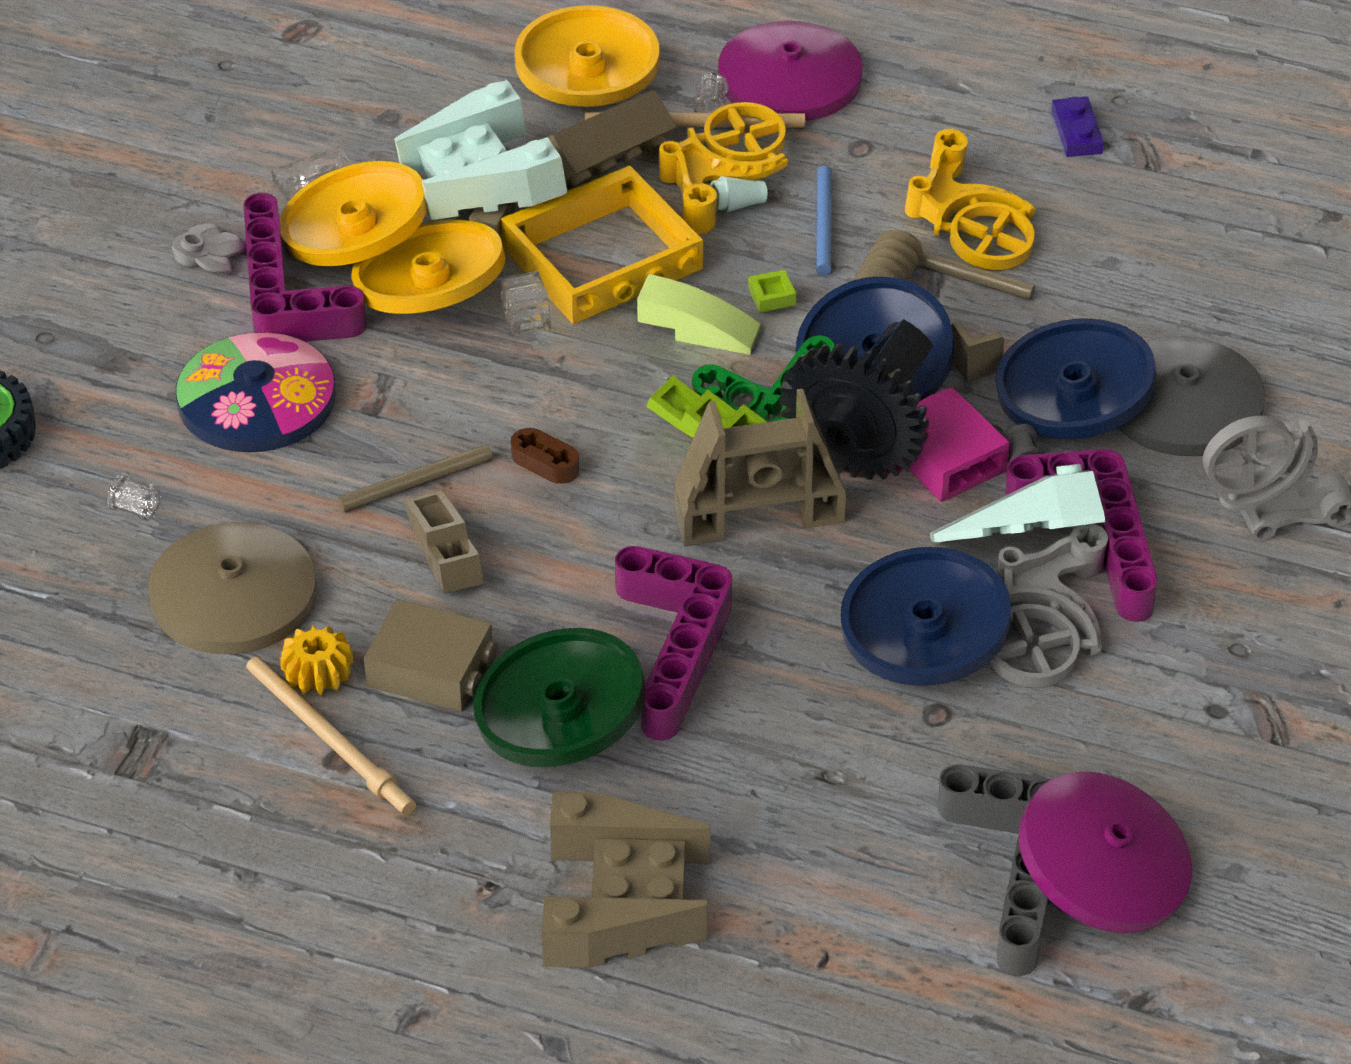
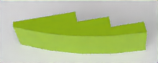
(685, 408)

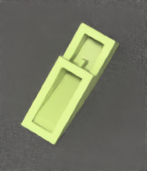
(696, 315)

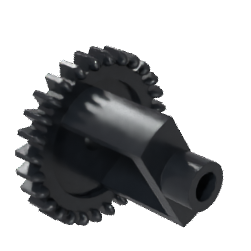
(865, 400)

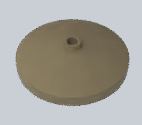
(232, 588)

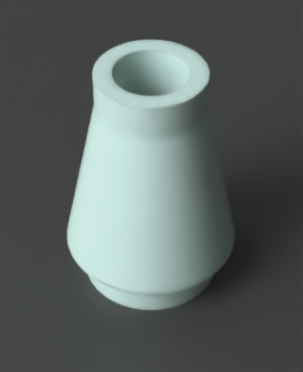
(738, 193)

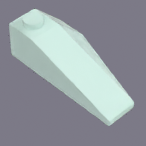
(1050, 503)

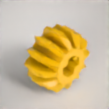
(316, 659)

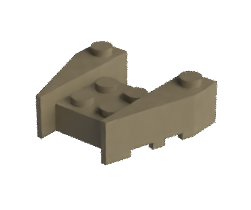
(754, 469)
(635, 880)

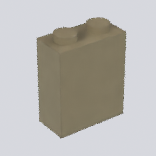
(429, 655)

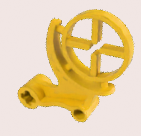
(693, 164)
(941, 197)

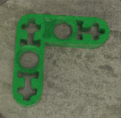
(765, 400)

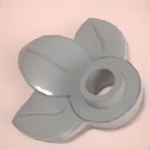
(207, 247)

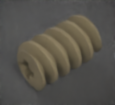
(893, 255)

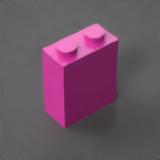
(959, 447)

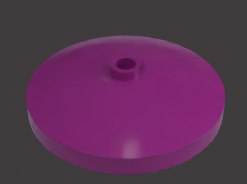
(792, 68)
(1105, 852)

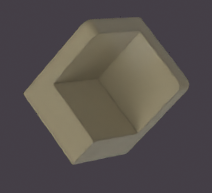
(978, 355)

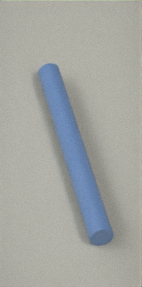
(824, 221)

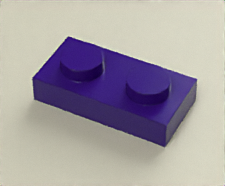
(1077, 126)

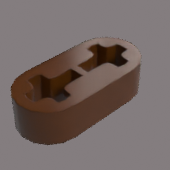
(545, 455)

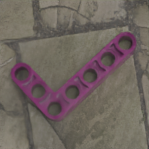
(300, 313)
(1127, 551)
(703, 601)

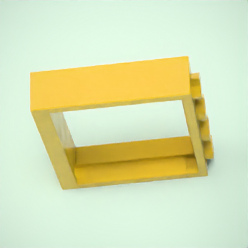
(589, 204)

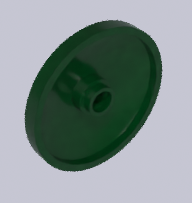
(559, 697)

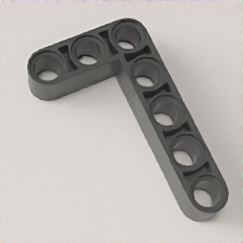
(997, 802)

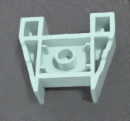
(466, 158)

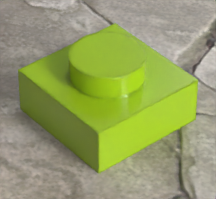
(772, 290)

